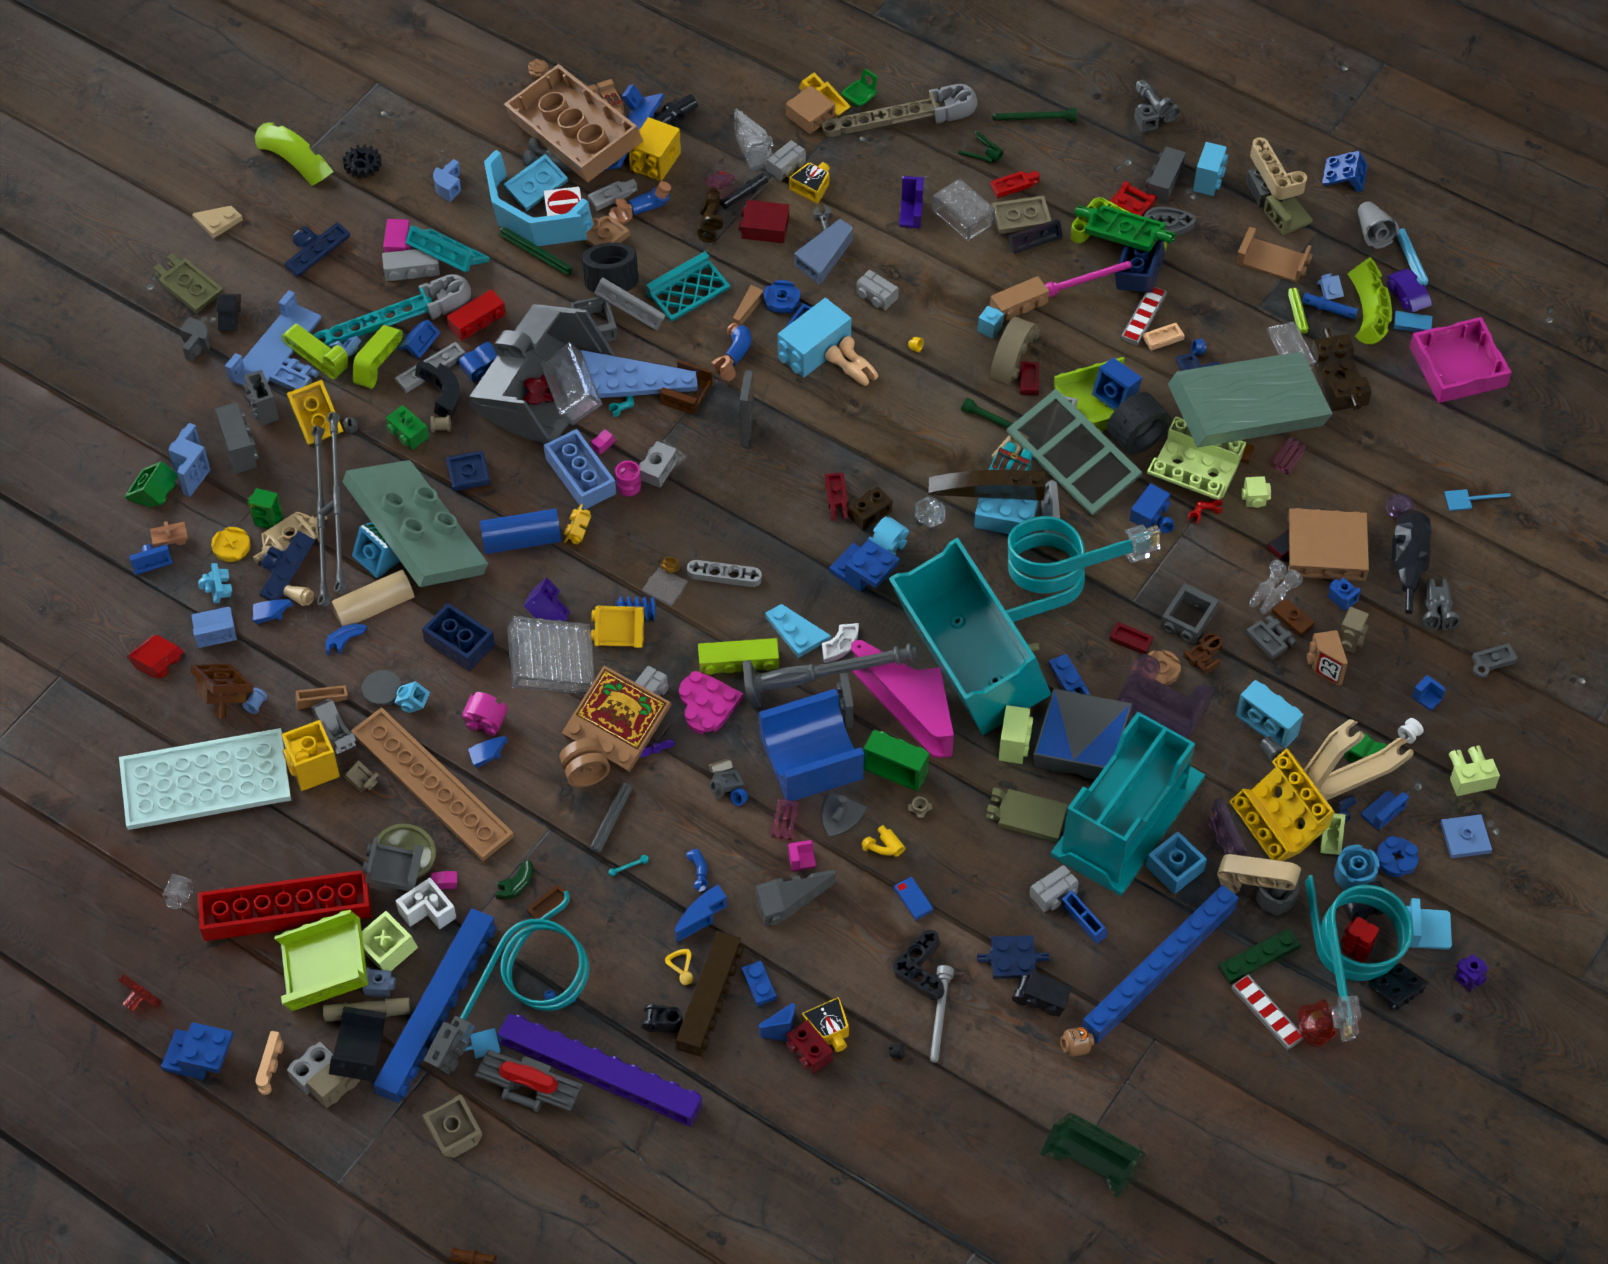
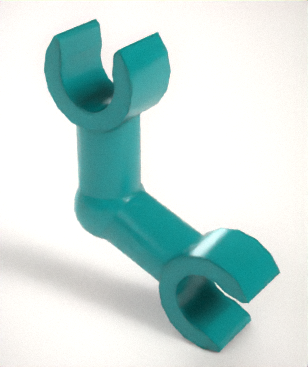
(629, 403)

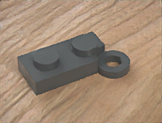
(1493, 659)

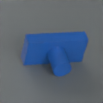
(150, 558)

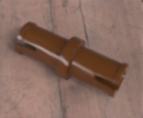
(471, 1257)

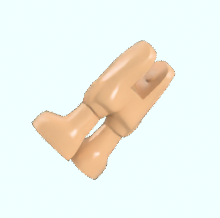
(858, 368)

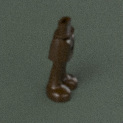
(710, 221)

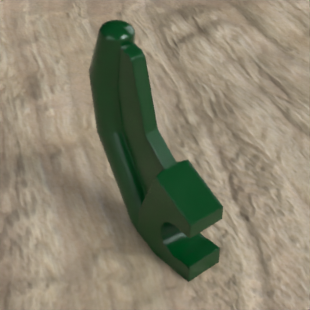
(515, 885)

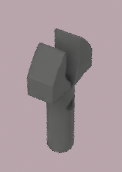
(823, 217)

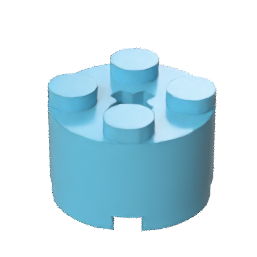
(890, 535)

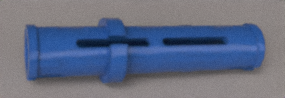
(1331, 306)

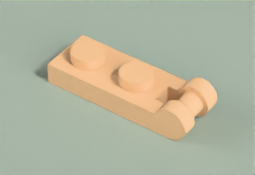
(269, 1062)

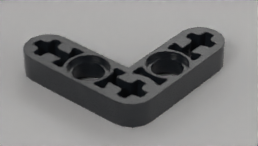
(914, 969)

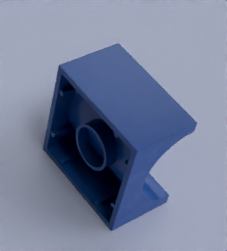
(809, 746)

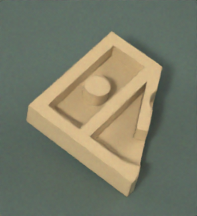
(217, 220)

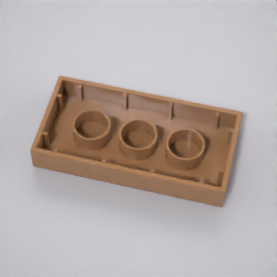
(573, 122)

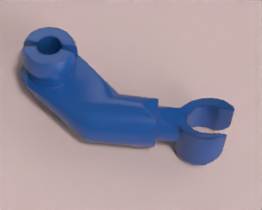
(702, 867)

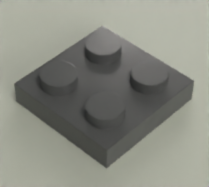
(845, 700)

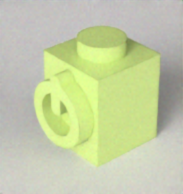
(1256, 491)

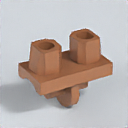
(169, 534)

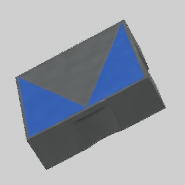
(1080, 733)

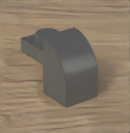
(196, 338)

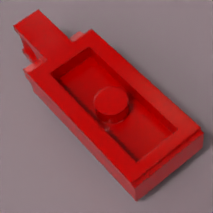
(1014, 183)

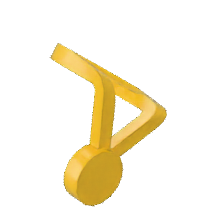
(685, 976)

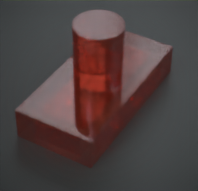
(137, 994)

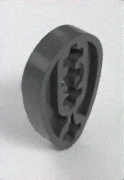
(1175, 216)

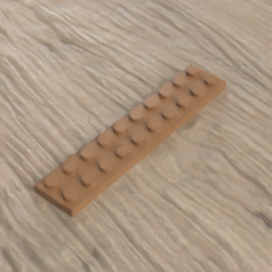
(432, 784)

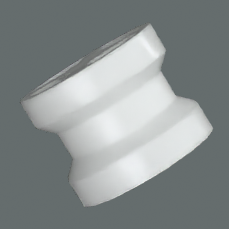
(1410, 730)

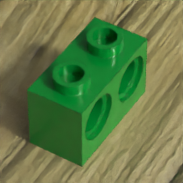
(265, 508)

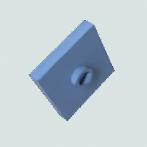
(1466, 836)

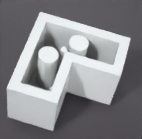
(424, 901)

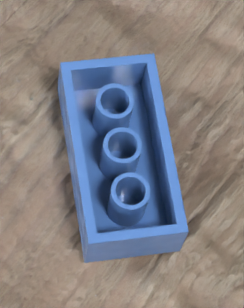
(580, 469)

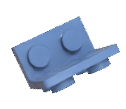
(213, 627)

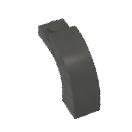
(336, 731)

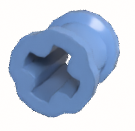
(255, 700)

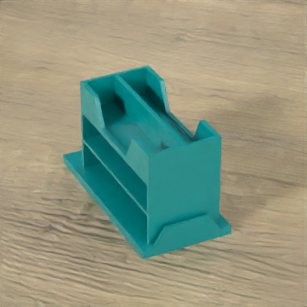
(1129, 805)

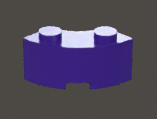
(1408, 290)

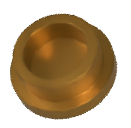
(670, 564)

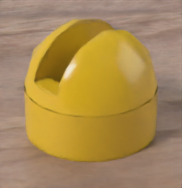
(916, 344)

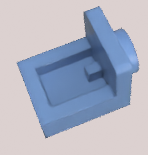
(1331, 286)
(349, 346)

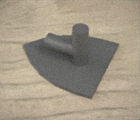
(840, 814)

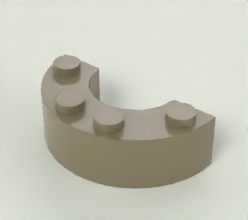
(1012, 345)

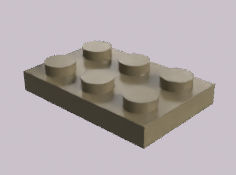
(1020, 214)

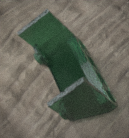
(1095, 1149)

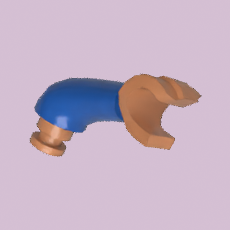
(648, 201)
(741, 343)

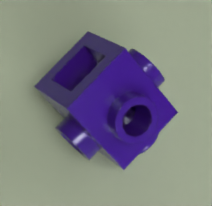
(1471, 972)

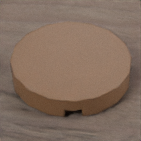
(1169, 666)

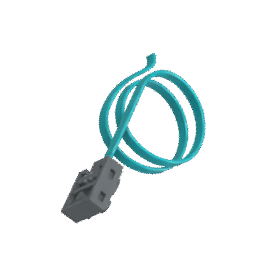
(453, 1039)

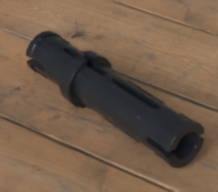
(749, 187)

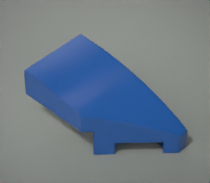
(269, 610)
(487, 751)

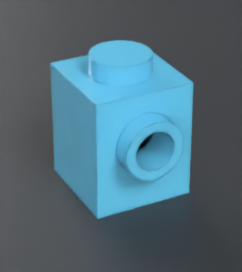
(990, 322)

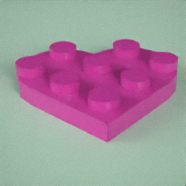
(707, 702)

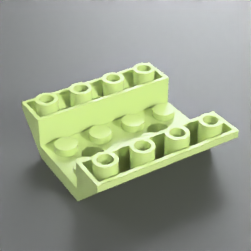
(1197, 462)

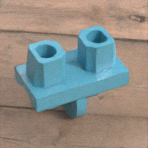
(212, 583)

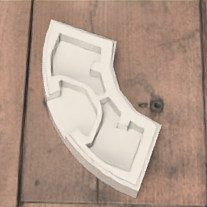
(841, 643)

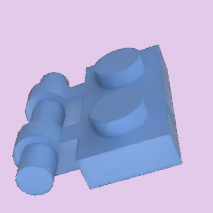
(290, 378)

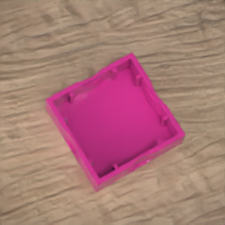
(1460, 360)

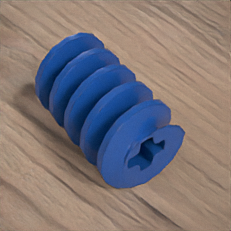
(649, 607)

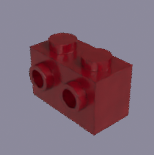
(809, 1047)

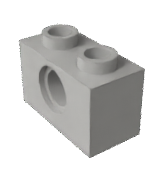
(657, 473)

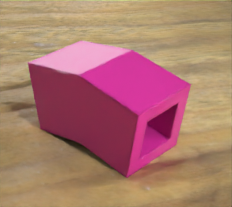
(602, 442)
(445, 879)

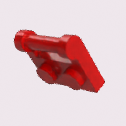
(1130, 203)

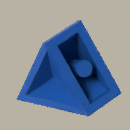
(779, 1024)

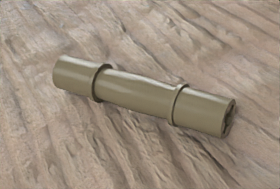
(391, 1007)

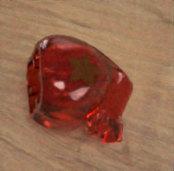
(1316, 1023)

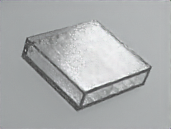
(551, 655)

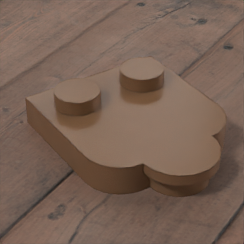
(606, 230)

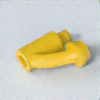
(891, 841)

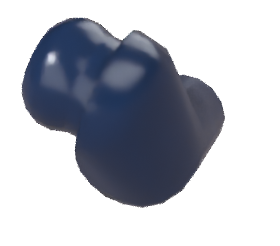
(1344, 804)

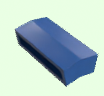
(1087, 915)

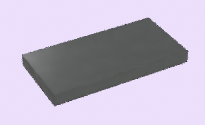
(746, 408)

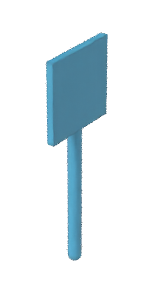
(1460, 499)
(484, 1041)

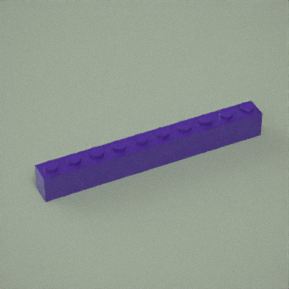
(600, 1069)

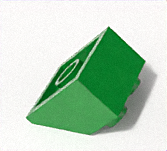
(152, 485)

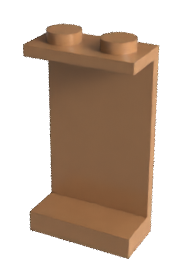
(1272, 258)

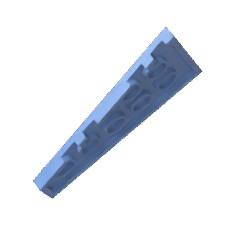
(629, 377)

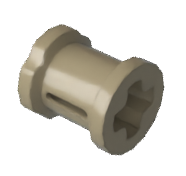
(440, 423)

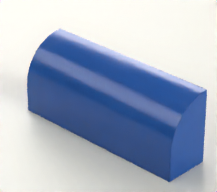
(520, 531)

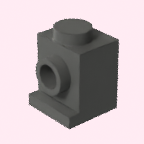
(1146, 113)

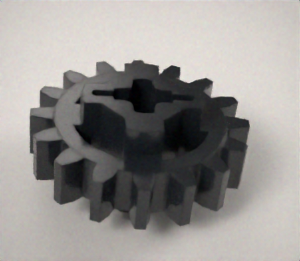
(362, 161)

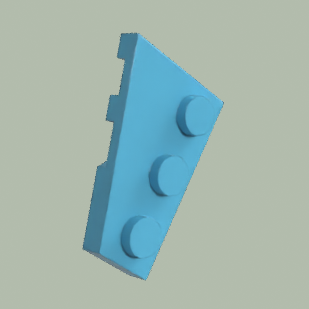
(795, 630)

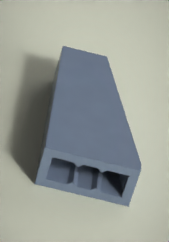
(824, 251)

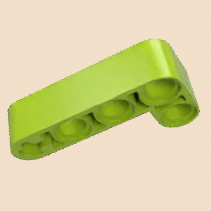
(374, 354)
(327, 360)

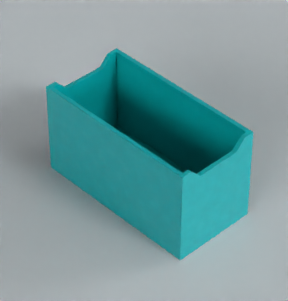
(979, 646)

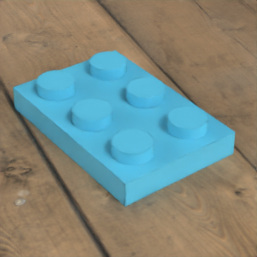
(531, 182)

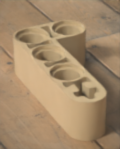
(1279, 183)
(1258, 872)

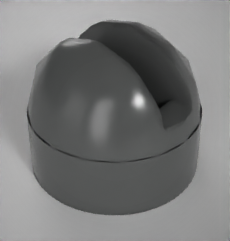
(350, 429)

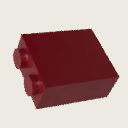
(764, 221)

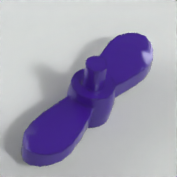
(656, 748)

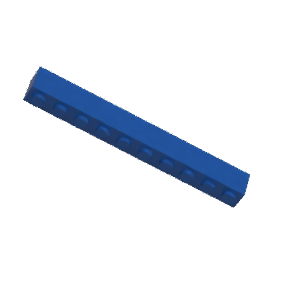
(1160, 963)
(435, 1006)

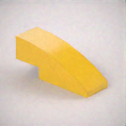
(827, 90)

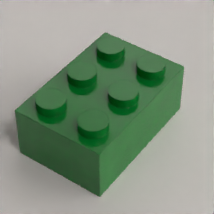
(896, 760)

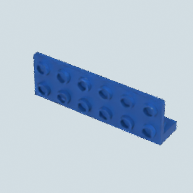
(641, 109)

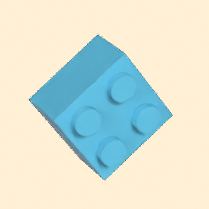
(1210, 169)

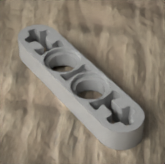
(723, 576)

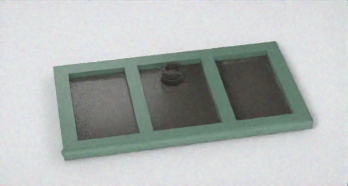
(1074, 452)

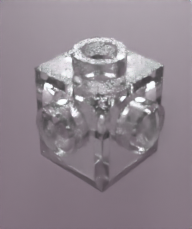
(930, 511)

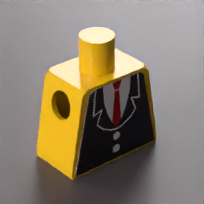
(810, 181)
(830, 1023)

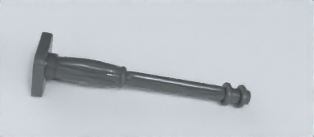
(792, 676)

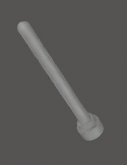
(945, 974)

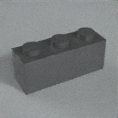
(1165, 173)

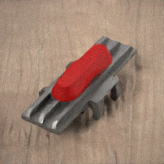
(531, 1074)

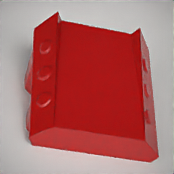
(155, 656)

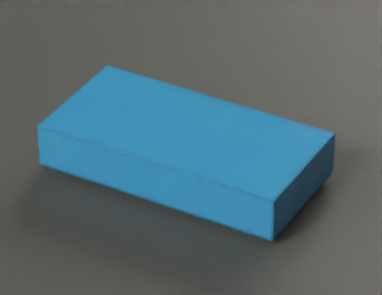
(1412, 322)

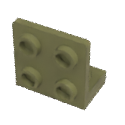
(1287, 214)

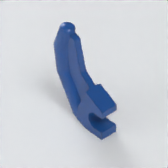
(342, 635)

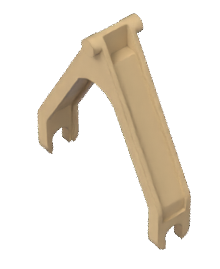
(1357, 773)

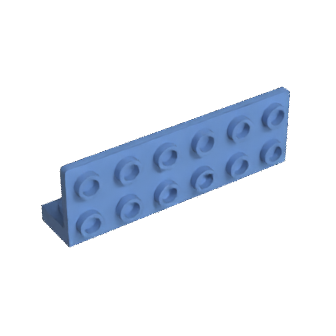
(271, 349)

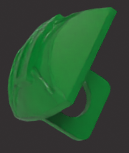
(859, 91)

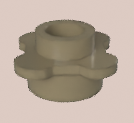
(920, 801)

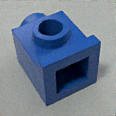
(1343, 593)

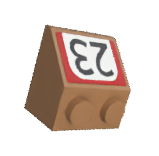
(1328, 656)

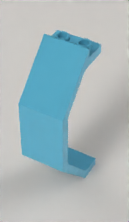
(538, 230)

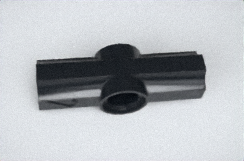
(675, 112)

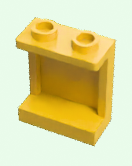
(618, 626)

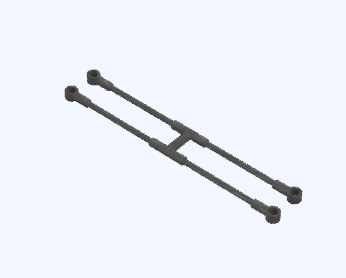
(339, 587)

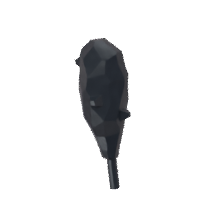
(1411, 551)

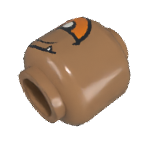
(1077, 1042)

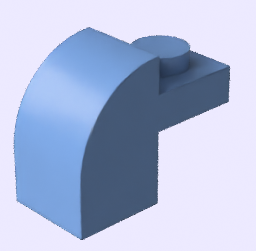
(446, 180)

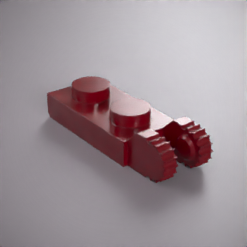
(836, 494)

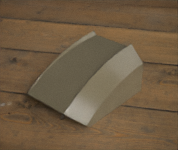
(453, 1127)

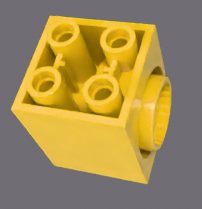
(657, 151)
(310, 755)

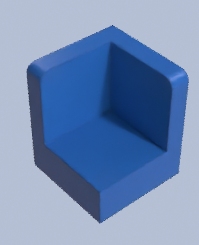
(1428, 693)

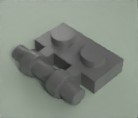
(1267, 640)

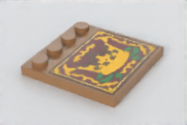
(618, 716)

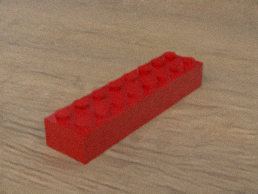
(281, 904)

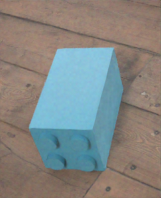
(810, 336)

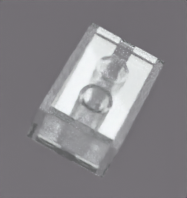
(752, 140)

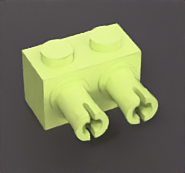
(1475, 776)

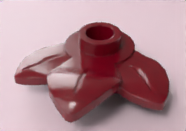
(538, 391)

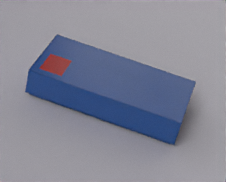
(913, 898)

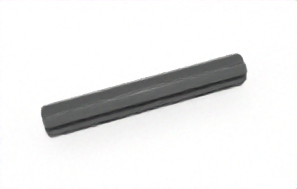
(611, 817)

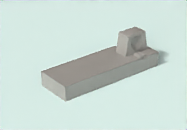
(1050, 505)

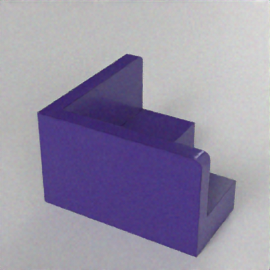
(911, 202)
(543, 602)

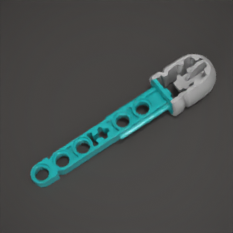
(450, 290)

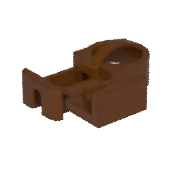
(1203, 658)

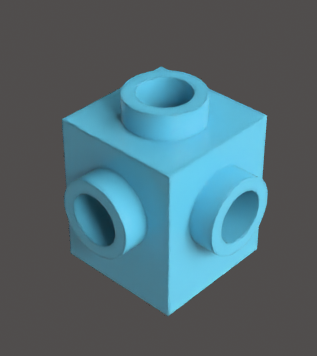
(411, 697)

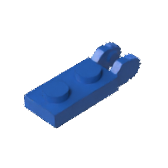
(1067, 675)

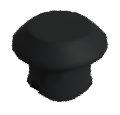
(897, 1050)

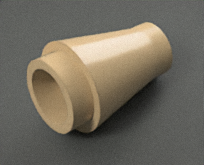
(301, 595)

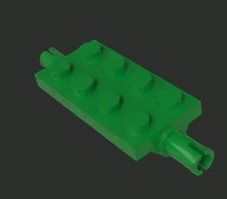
(1124, 227)

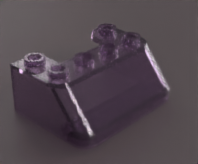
(1162, 702)

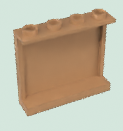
(1328, 544)

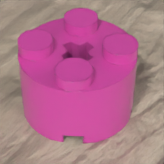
(484, 713)

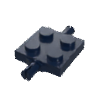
(1012, 956)

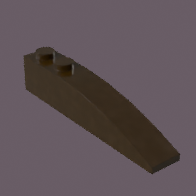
(991, 484)

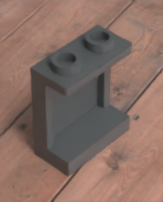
(392, 866)

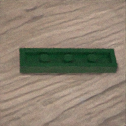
(1259, 956)

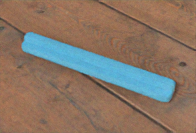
(1412, 257)

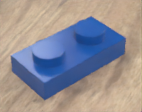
(759, 983)

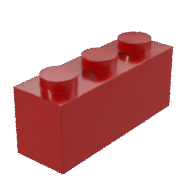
(476, 315)

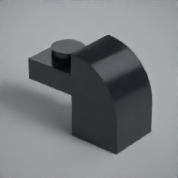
(228, 307)

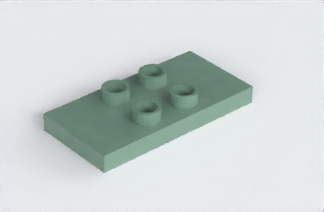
(415, 523)

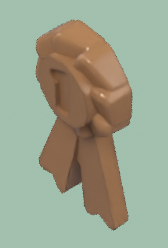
(537, 68)

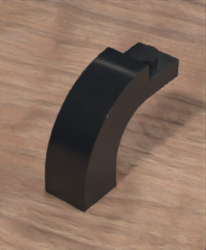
(446, 383)

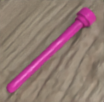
(1055, 287)

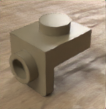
(361, 777)

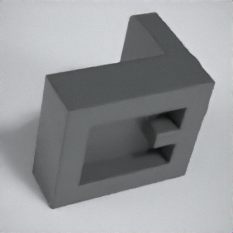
(724, 782)

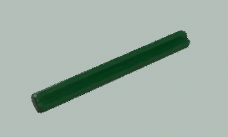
(536, 251)

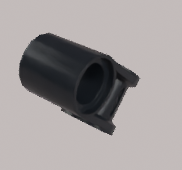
(659, 1019)

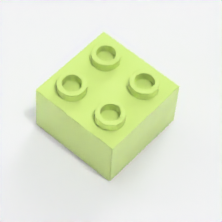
(1015, 734)
(387, 942)

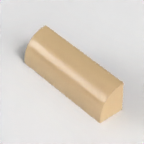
(373, 598)

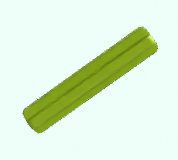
(1298, 311)

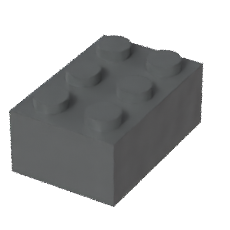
(236, 437)

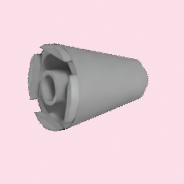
(1376, 225)

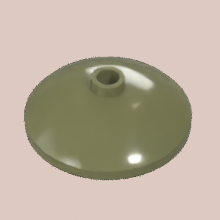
(406, 837)

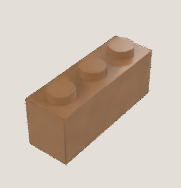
(1020, 298)

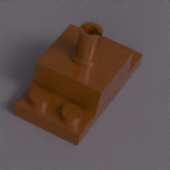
(220, 685)

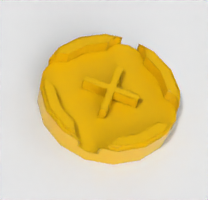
(230, 544)

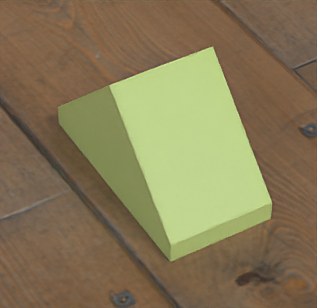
(1332, 837)

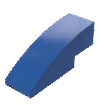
(701, 913)

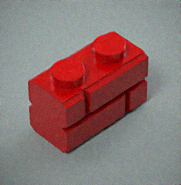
(1359, 939)

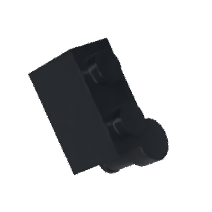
(1042, 993)

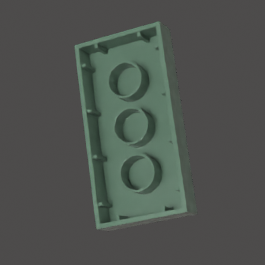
(1249, 399)

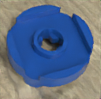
(782, 305)
(1399, 846)

